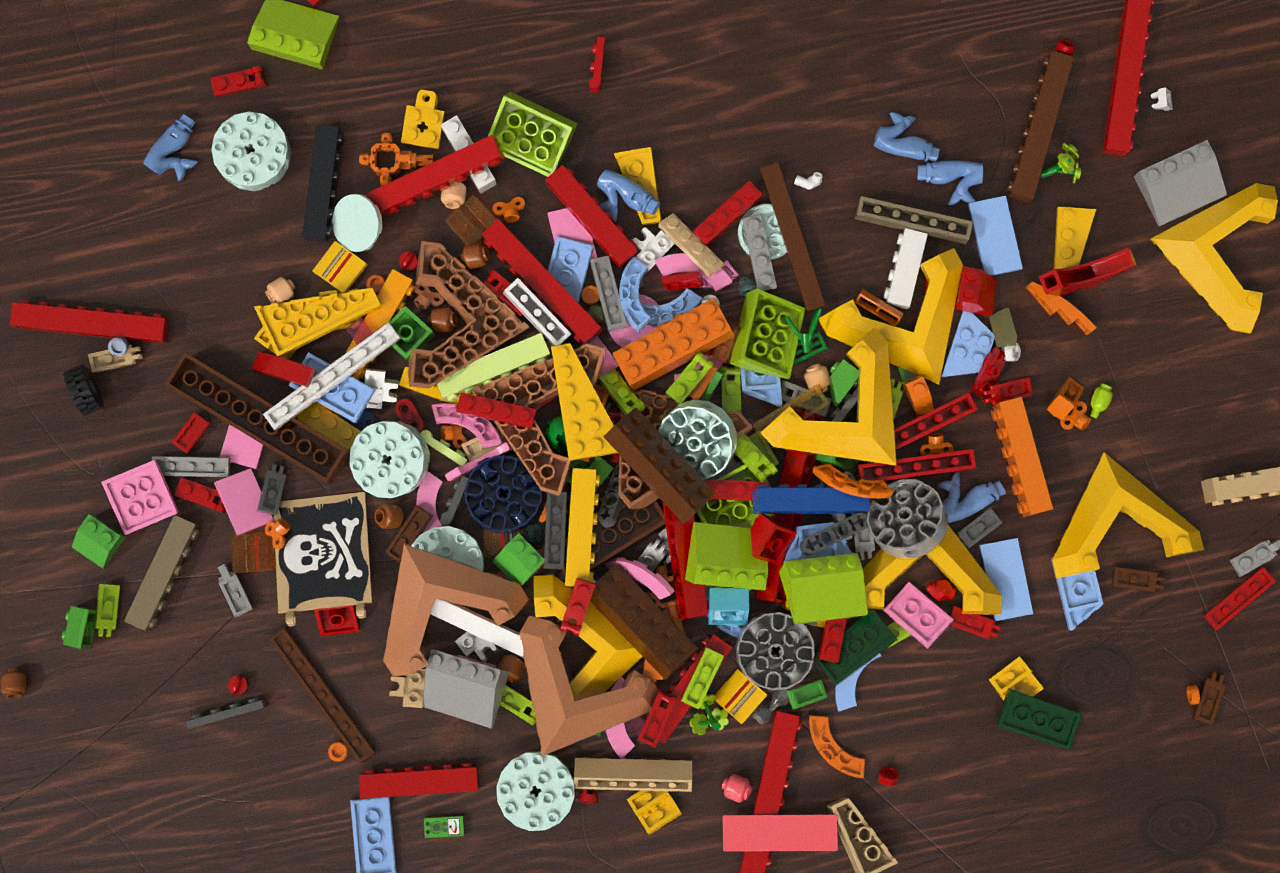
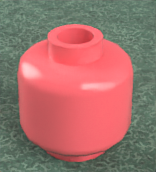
(737, 788)

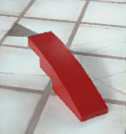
(283, 369)

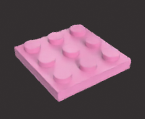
(140, 497)

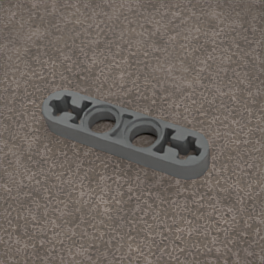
(612, 510)
(834, 533)

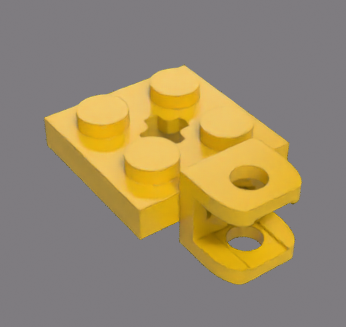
(427, 113)

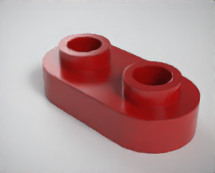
(411, 416)

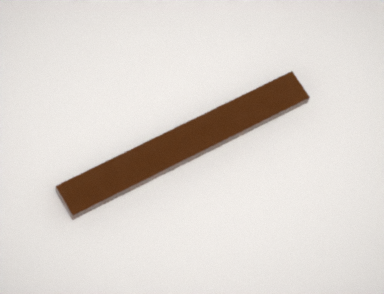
(792, 237)
(322, 695)

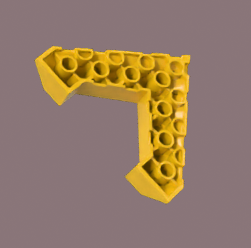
(1191, 251)
(925, 347)
(866, 440)
(1113, 491)
(954, 562)
(613, 651)

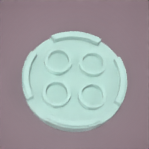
(356, 222)
(771, 228)

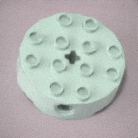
(259, 168)
(708, 425)
(371, 454)
(452, 544)
(526, 808)

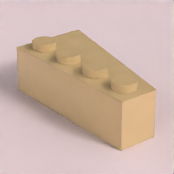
(1241, 485)
(859, 839)

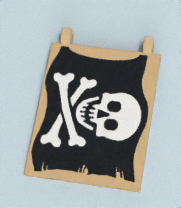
(323, 555)

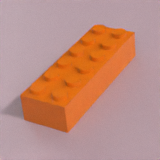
(673, 344)
(1021, 457)

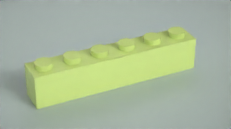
(495, 366)

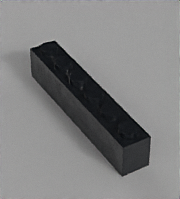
(322, 183)

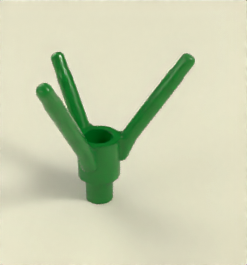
(806, 338)

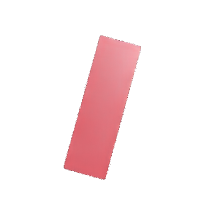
(780, 833)

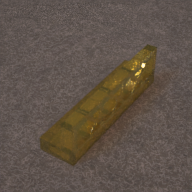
(799, 400)

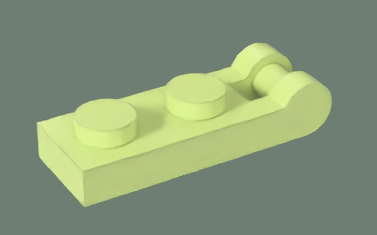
(443, 447)

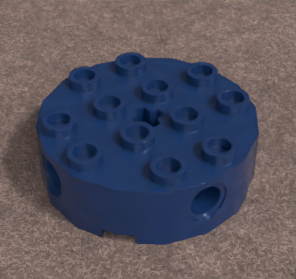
(497, 513)

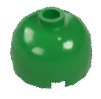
(555, 435)

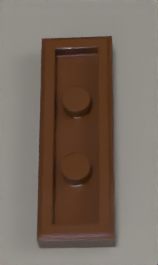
(409, 532)

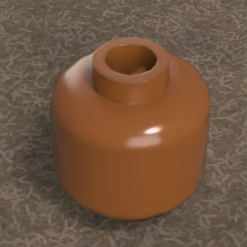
(475, 255)
(442, 320)
(389, 516)
(512, 664)
(13, 683)

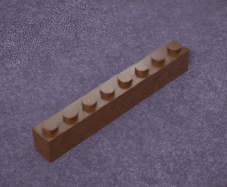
(1040, 127)

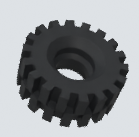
(83, 390)

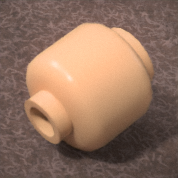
(454, 195)
(280, 290)
(816, 375)

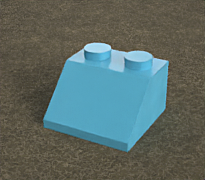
(728, 606)

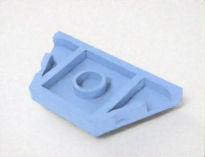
(969, 347)
(762, 386)
(795, 553)
(1079, 597)

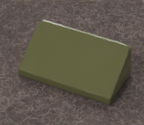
(1003, 328)

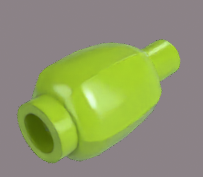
(1101, 400)

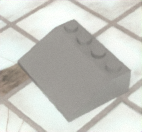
(1181, 183)
(463, 688)

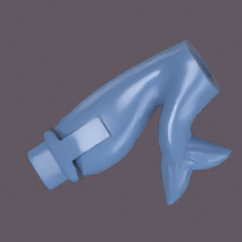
(172, 140)
(909, 146)
(948, 171)
(631, 192)
(974, 501)

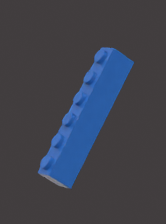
(806, 500)

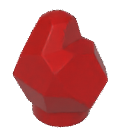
(941, 589)

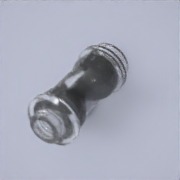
(765, 711)

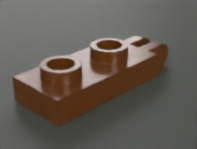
(1137, 579)
(1210, 698)

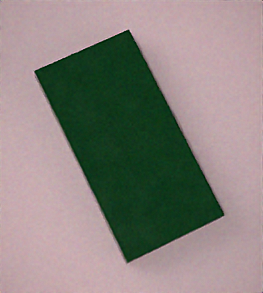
(860, 644)
(1038, 719)

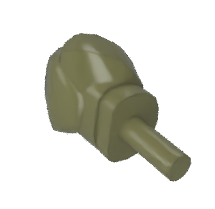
(596, 313)

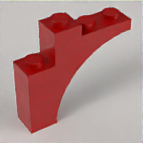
(1088, 275)

